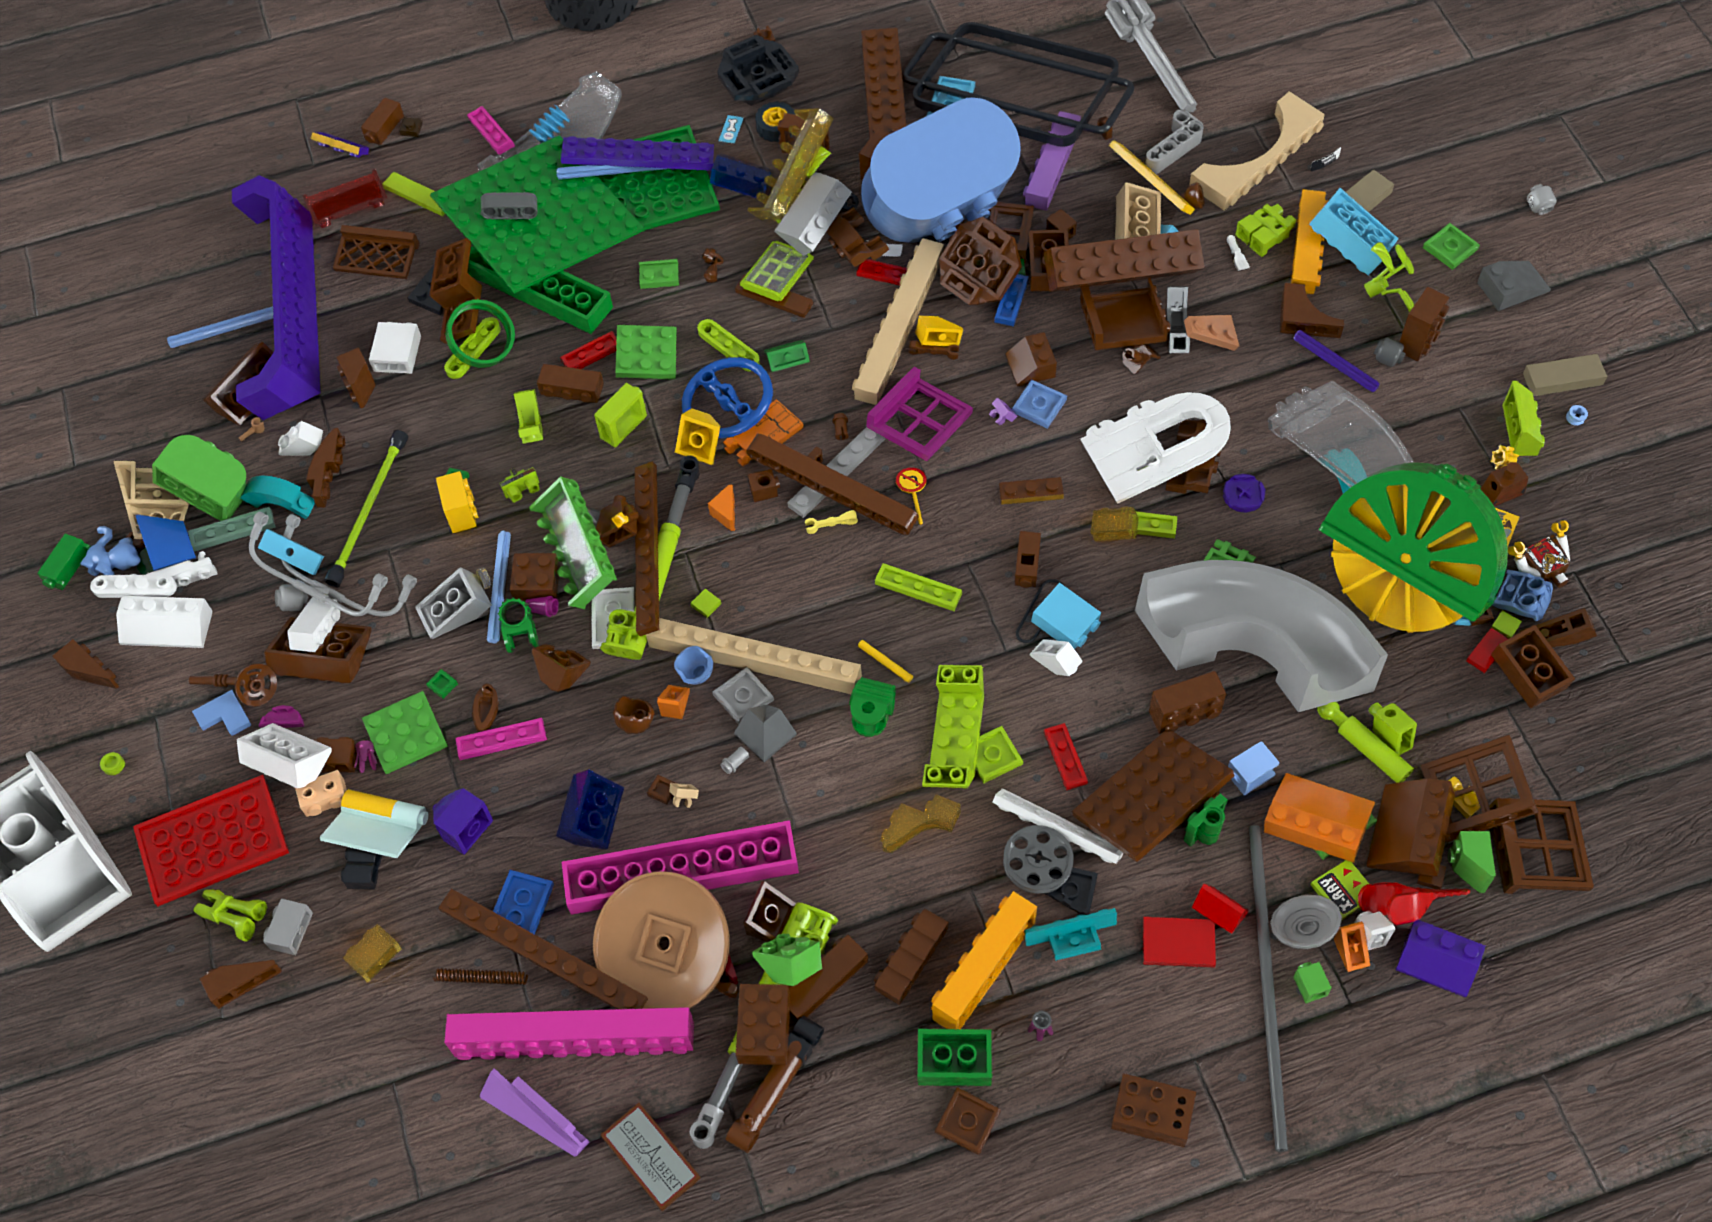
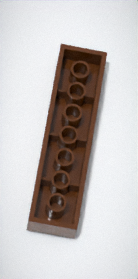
(883, 80)
(1123, 260)

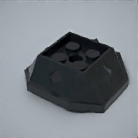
(756, 70)

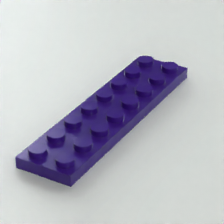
(637, 153)

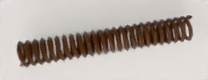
(443, 972)

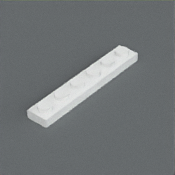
(1073, 833)

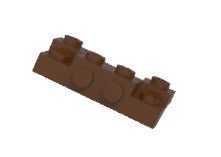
(850, 243)
(1199, 477)

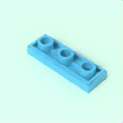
(281, 546)

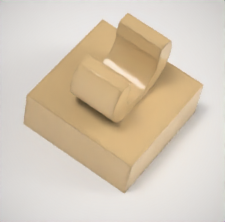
(683, 791)

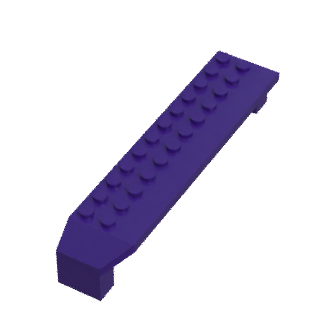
(293, 368)

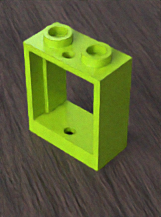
(620, 414)

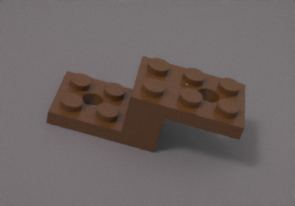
(454, 286)

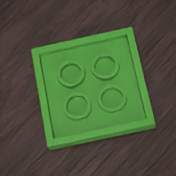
(646, 352)
(404, 732)

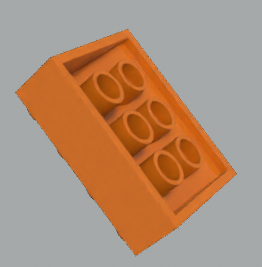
(1318, 817)

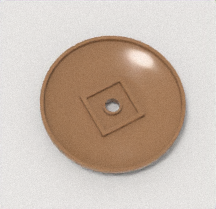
(655, 908)

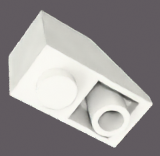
(300, 440)

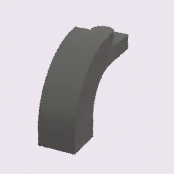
(1176, 313)

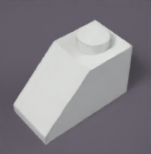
(1057, 657)
(1377, 929)

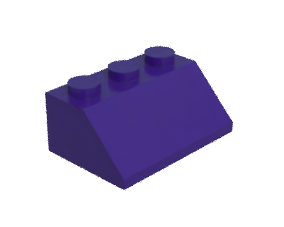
(1440, 958)

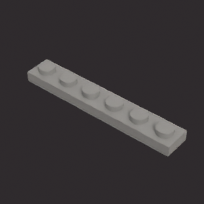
(843, 463)

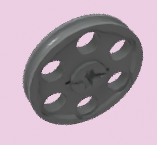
(1047, 863)

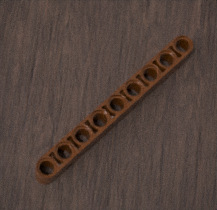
(832, 484)

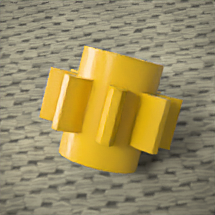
(1503, 456)

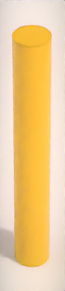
(885, 661)

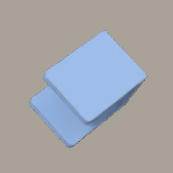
(1253, 768)

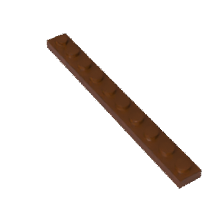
(646, 550)
(541, 952)

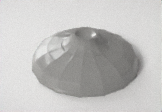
(1306, 921)

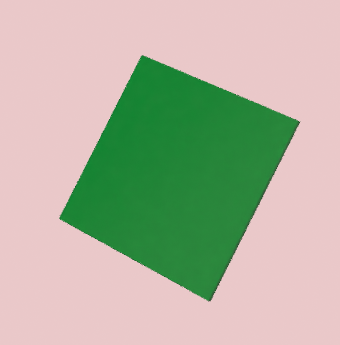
(571, 223)

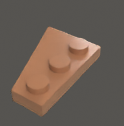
(1213, 330)

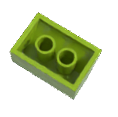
(1522, 421)

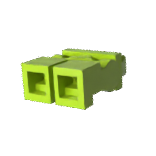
(1265, 228)

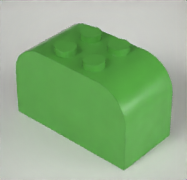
(201, 475)

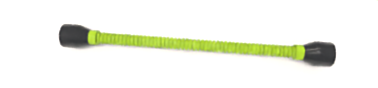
(336, 574)

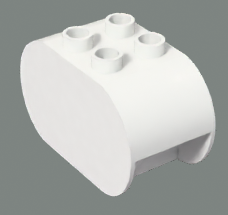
(51, 860)

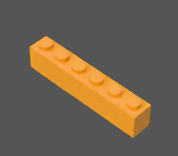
(1307, 242)

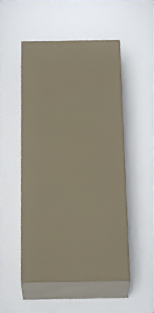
(1371, 190)
(1565, 375)

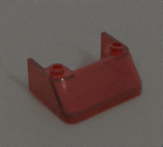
(346, 199)

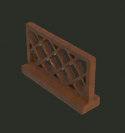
(380, 238)

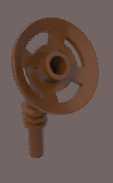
(247, 681)

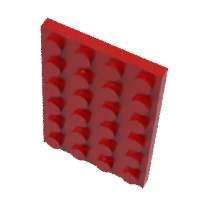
(210, 840)

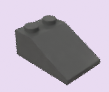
(1511, 283)

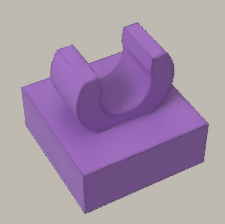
(1003, 410)

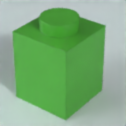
(1312, 981)

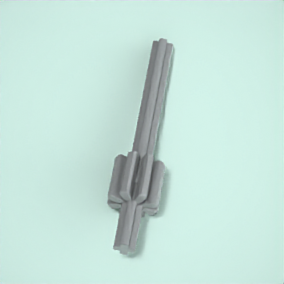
(1134, 20)

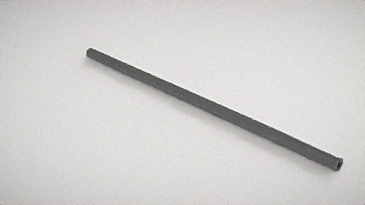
(1268, 993)

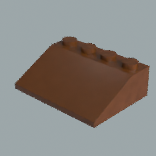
(334, 660)
(1412, 826)

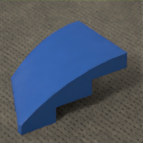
(165, 541)

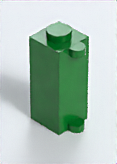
(63, 562)

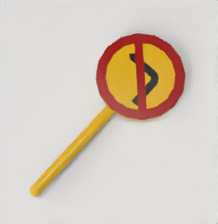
(912, 481)

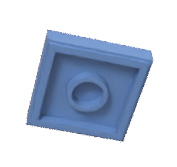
(1039, 404)

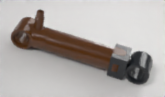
(800, 1044)

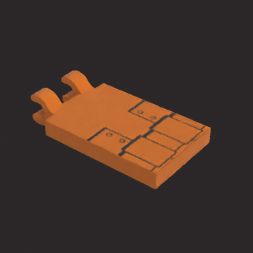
(776, 423)

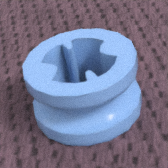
(1572, 419)

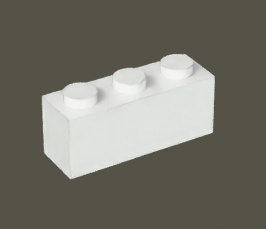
(312, 625)

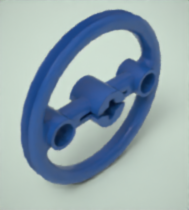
(743, 411)

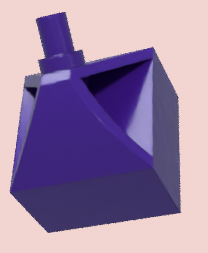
(461, 819)

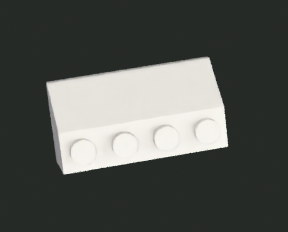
(163, 621)
(283, 755)

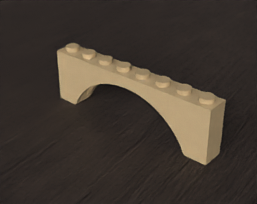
(1228, 183)

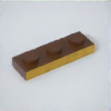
(1031, 490)

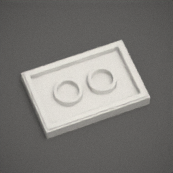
(603, 605)

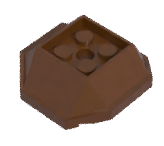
(962, 258)

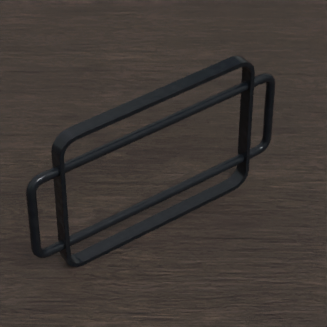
(1033, 42)

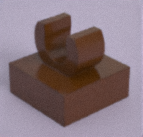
(766, 33)

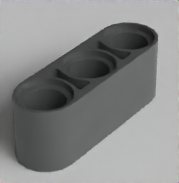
(509, 205)

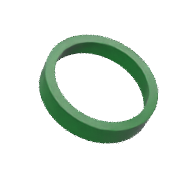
(496, 311)

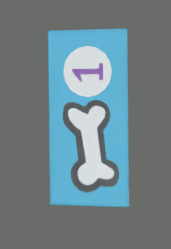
(731, 129)

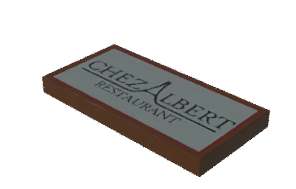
(650, 1156)

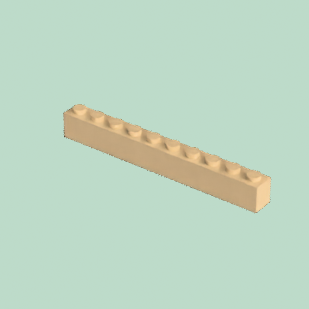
(898, 322)
(758, 656)

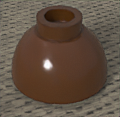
(1194, 195)

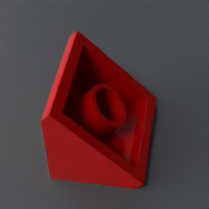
(1219, 908)

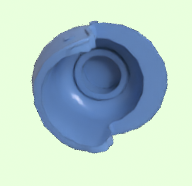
(694, 665)

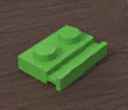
(659, 273)

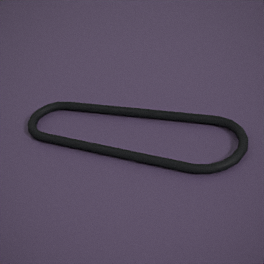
(1028, 610)

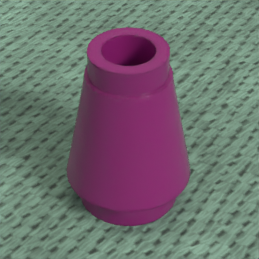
(544, 606)

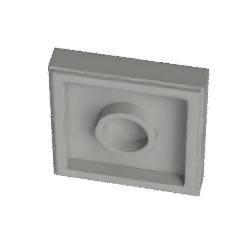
(742, 693)

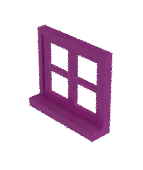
(896, 400)

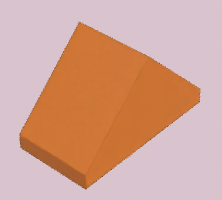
(723, 507)
(673, 701)
(1352, 946)

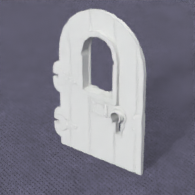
(1131, 443)

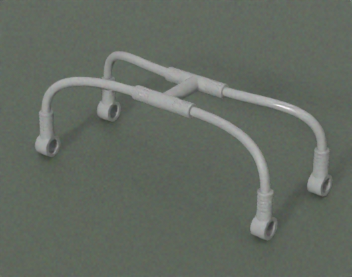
(320, 590)

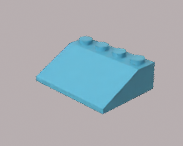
(1352, 231)

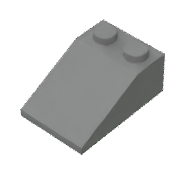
(453, 603)

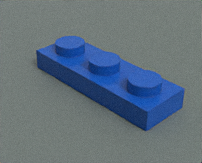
(1011, 301)

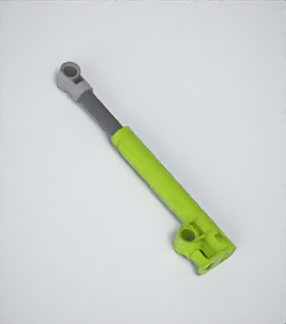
(803, 922)

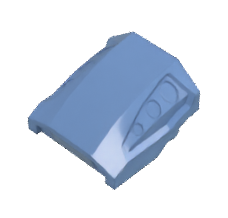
(1524, 595)

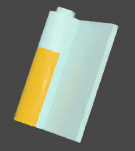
(375, 823)

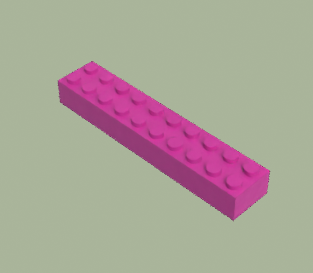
(709, 859)
(570, 1033)

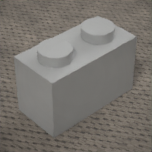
(287, 926)

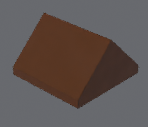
(768, 913)

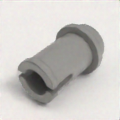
(732, 762)

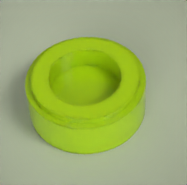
(112, 763)

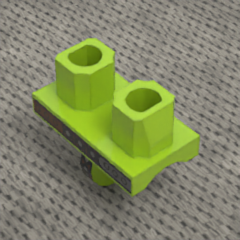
(518, 482)

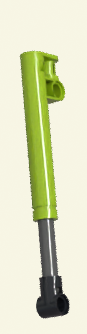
(622, 638)

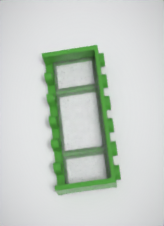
(575, 540)

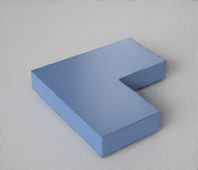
(223, 708)

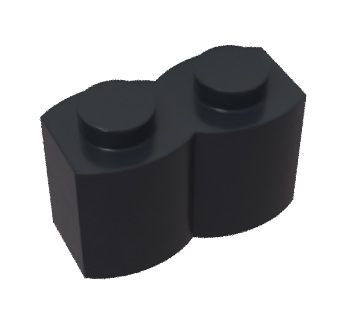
(360, 869)

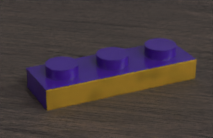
(340, 144)

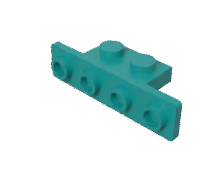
(1072, 935)

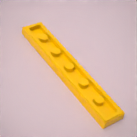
(1155, 180)

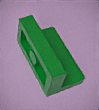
(787, 355)

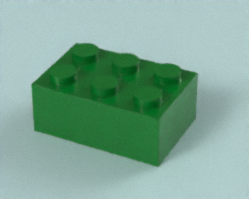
(954, 1057)

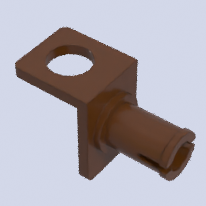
(1138, 356)

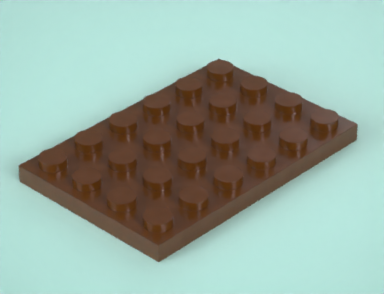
(1152, 794)

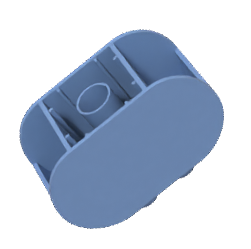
(940, 171)

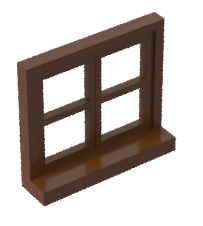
(1013, 209)
(1488, 817)
(1509, 855)

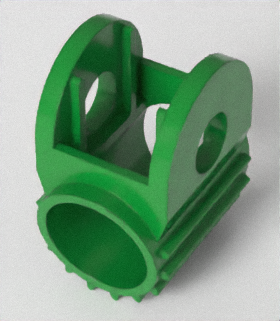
(525, 626)
(871, 706)

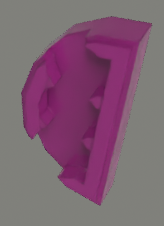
(282, 716)

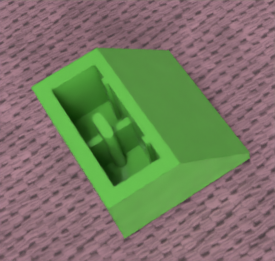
(789, 958)

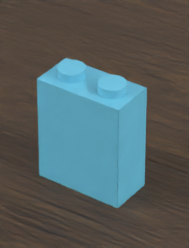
(1066, 616)

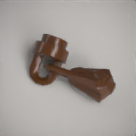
(711, 273)

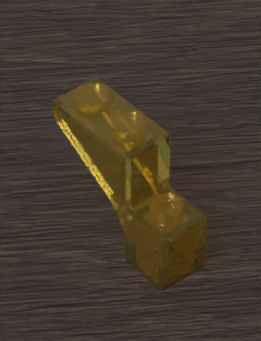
(910, 822)

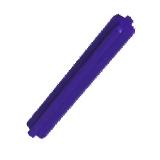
(1336, 361)

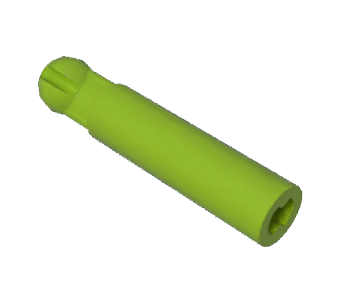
(1367, 743)

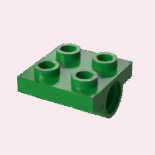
(1208, 823)

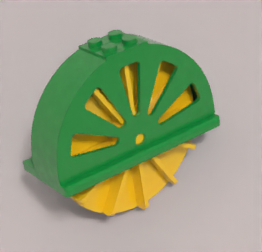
(1418, 546)

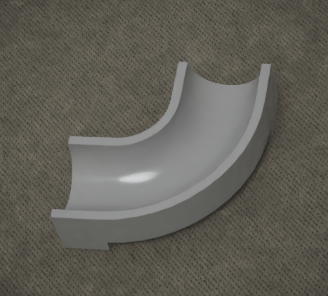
(1262, 610)

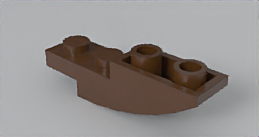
(324, 463)

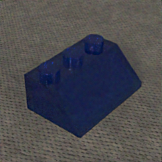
(739, 175)
(590, 810)

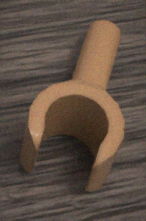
(257, 427)

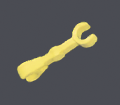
(848, 518)

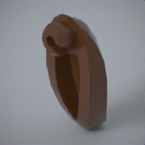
(485, 707)

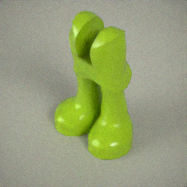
(243, 926)

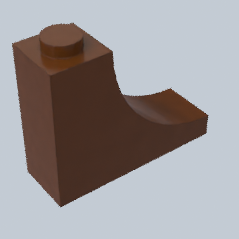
(1301, 314)

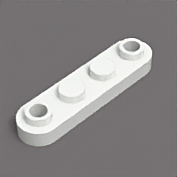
(133, 585)

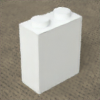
(395, 347)

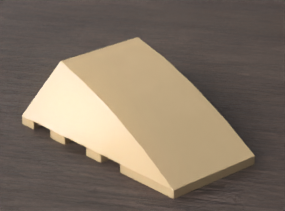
(145, 497)

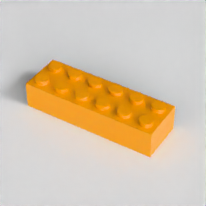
(984, 962)

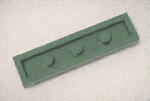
(227, 530)

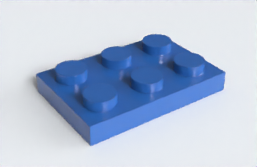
(523, 899)

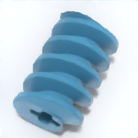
(549, 125)

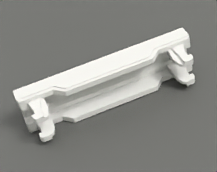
(188, 571)

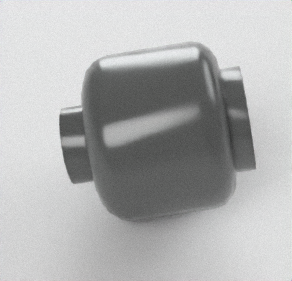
(1389, 352)

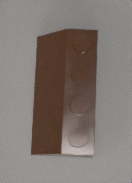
(223, 395)

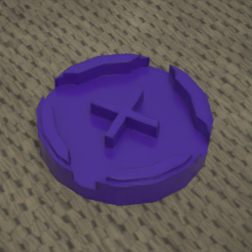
(1243, 493)

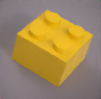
(457, 501)

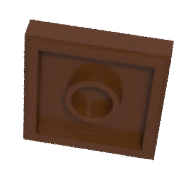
(968, 1121)

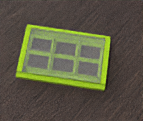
(776, 271)

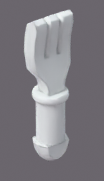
(1239, 259)

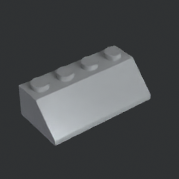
(812, 212)

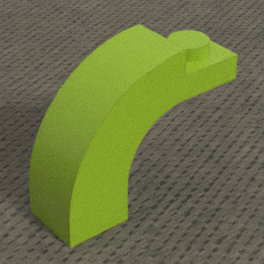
(529, 416)

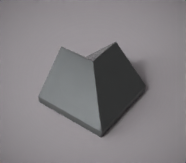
(765, 731)

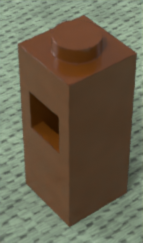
(382, 121)
(1027, 559)

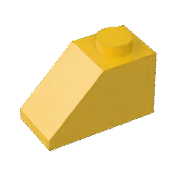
(937, 331)

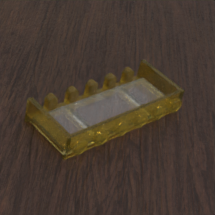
(796, 166)

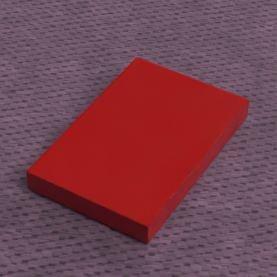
(1179, 942)

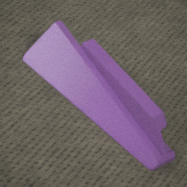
(533, 1111)

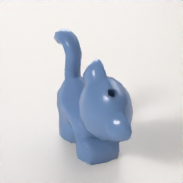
(120, 557)

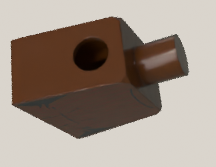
(1505, 483)

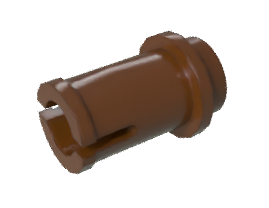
(840, 421)

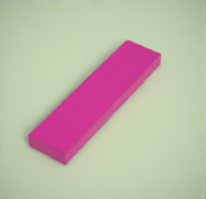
(490, 130)
(501, 739)

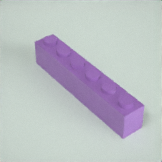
(1049, 168)

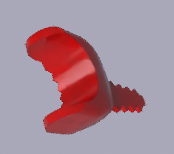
(1401, 902)

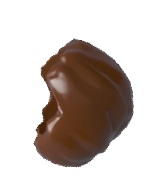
(633, 715)

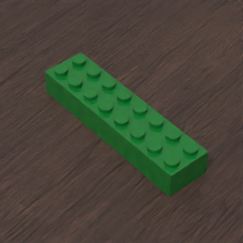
(558, 295)

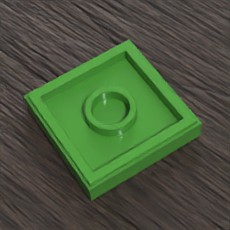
(1451, 246)

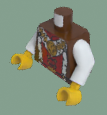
(1545, 558)

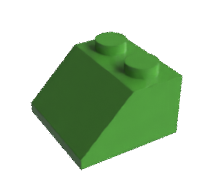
(1473, 859)

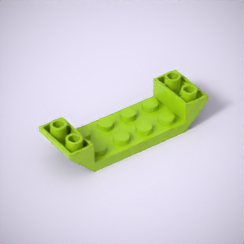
(956, 727)

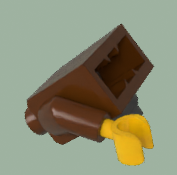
(615, 521)

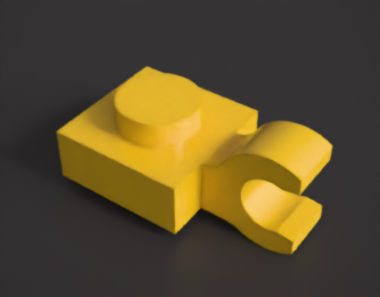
(1467, 803)

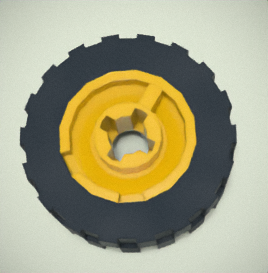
(768, 119)

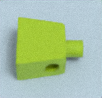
(1393, 727)

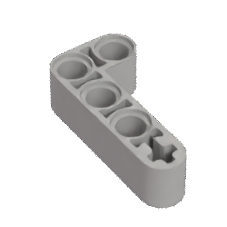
(1185, 136)

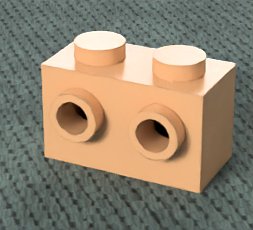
(322, 794)

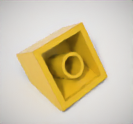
(698, 436)

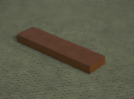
(791, 302)

